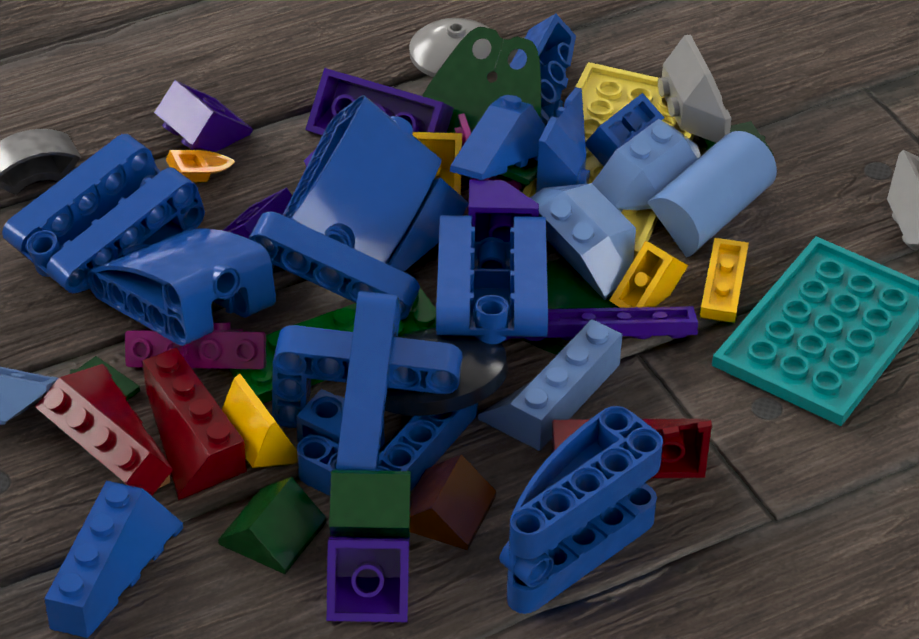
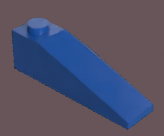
(502, 138)
(563, 146)
(424, 228)

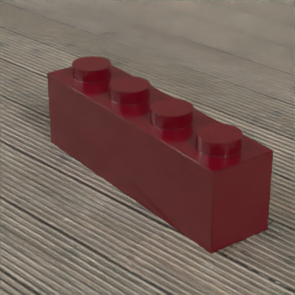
(103, 423)
(191, 426)
(683, 448)

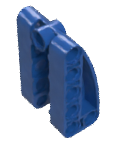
(364, 180)
(101, 210)
(178, 278)
(492, 284)
(581, 507)

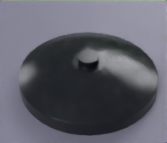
(481, 374)

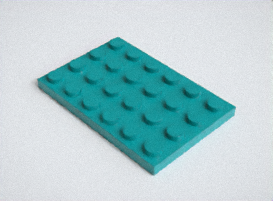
(824, 331)

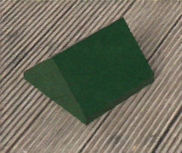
(370, 503)
(275, 526)

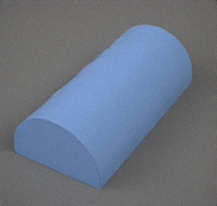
(714, 189)

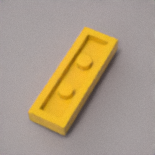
(724, 280)

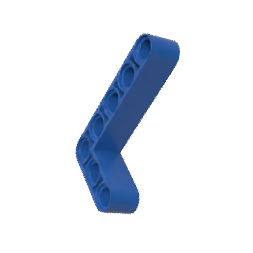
(330, 261)
(325, 354)
(367, 380)
(413, 448)

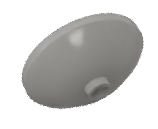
(439, 38)

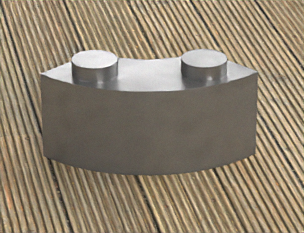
(35, 157)

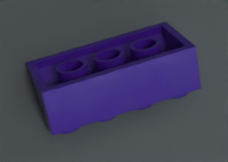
(340, 90)

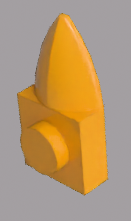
(198, 164)

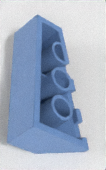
(559, 387)

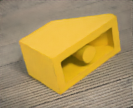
(649, 278)

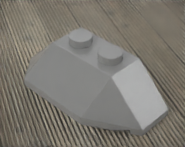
(693, 93)
(904, 197)

